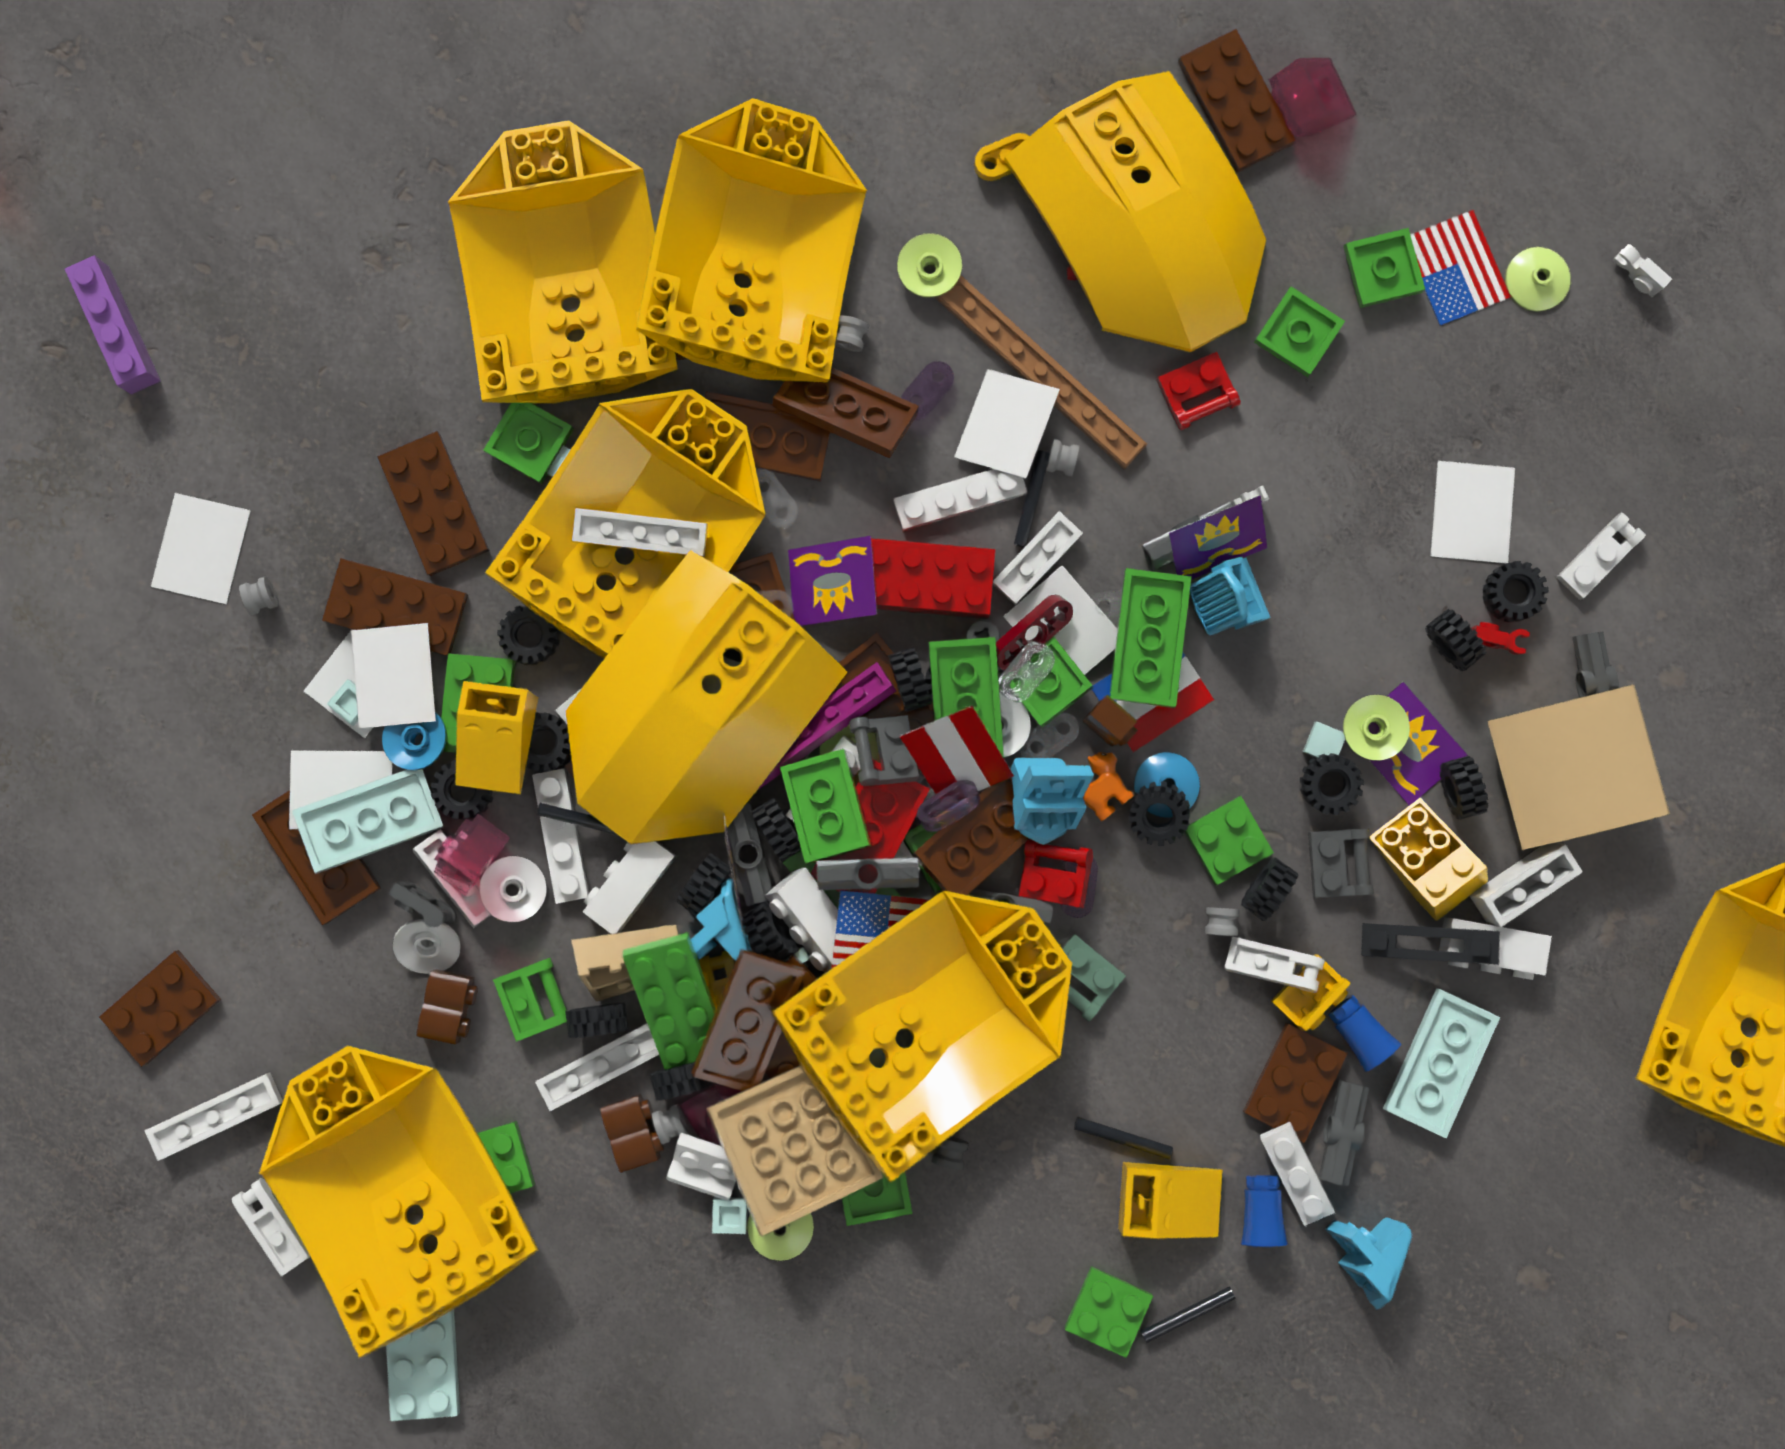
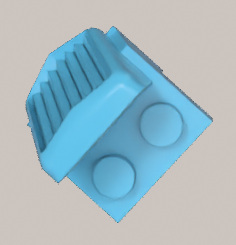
(1228, 597)
(1048, 797)
(722, 922)
(1373, 1257)

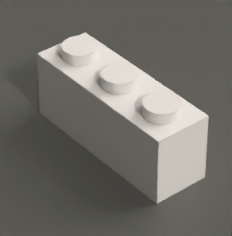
(1525, 883)
(628, 884)
(807, 914)
(1519, 950)

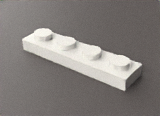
(957, 497)
(639, 532)
(561, 838)
(597, 1067)
(213, 1116)

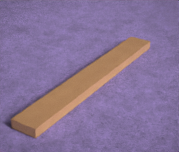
(1037, 366)

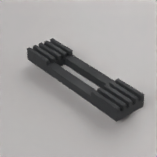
(1479, 945)

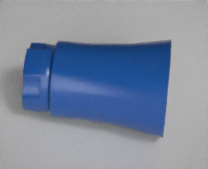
(1363, 1033)
(1263, 1212)

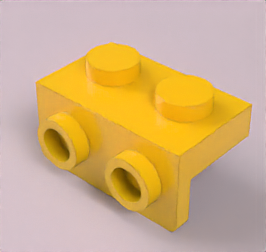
(1307, 1008)

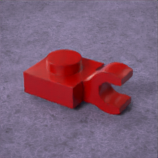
(1497, 639)

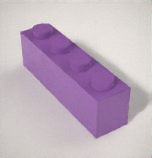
(112, 325)

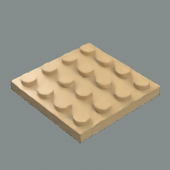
(788, 1150)

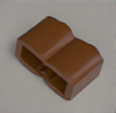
(1111, 722)
(446, 1007)
(631, 1132)

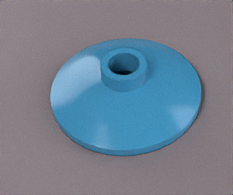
(401, 748)
(1170, 766)

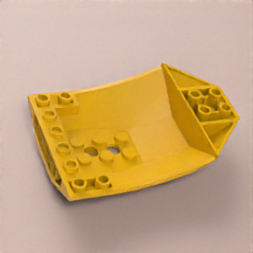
(763, 200)
(545, 223)
(1157, 256)
(635, 457)
(661, 752)
(1724, 976)
(985, 1014)
(347, 1163)

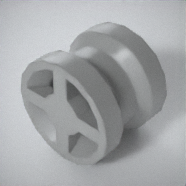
(851, 333)
(1063, 458)
(258, 595)
(1221, 921)
(669, 1123)

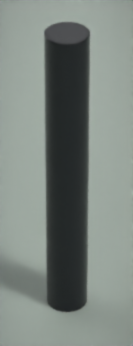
(1031, 499)
(572, 817)
(1124, 1138)
(1188, 1314)

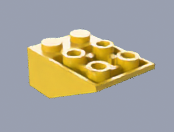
(493, 736)
(1429, 859)
(1169, 1201)

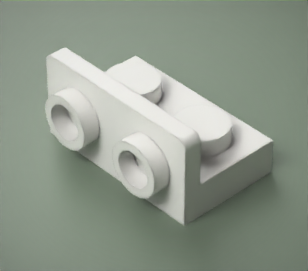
(701, 1167)

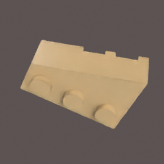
(601, 959)

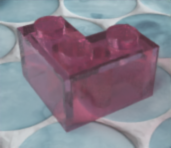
(470, 853)

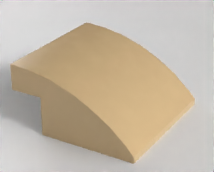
(1578, 767)

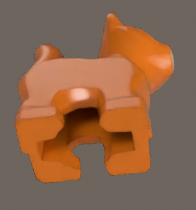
(1106, 786)

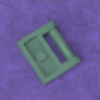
(1094, 973)

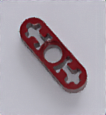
(1045, 632)

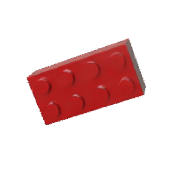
(933, 578)

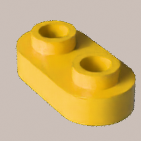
(995, 153)

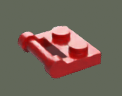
(1193, 381)
(1055, 884)

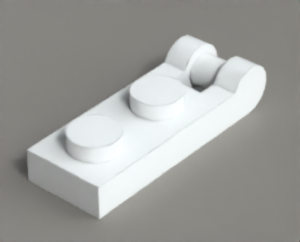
(1600, 556)
(1273, 964)
(271, 1227)

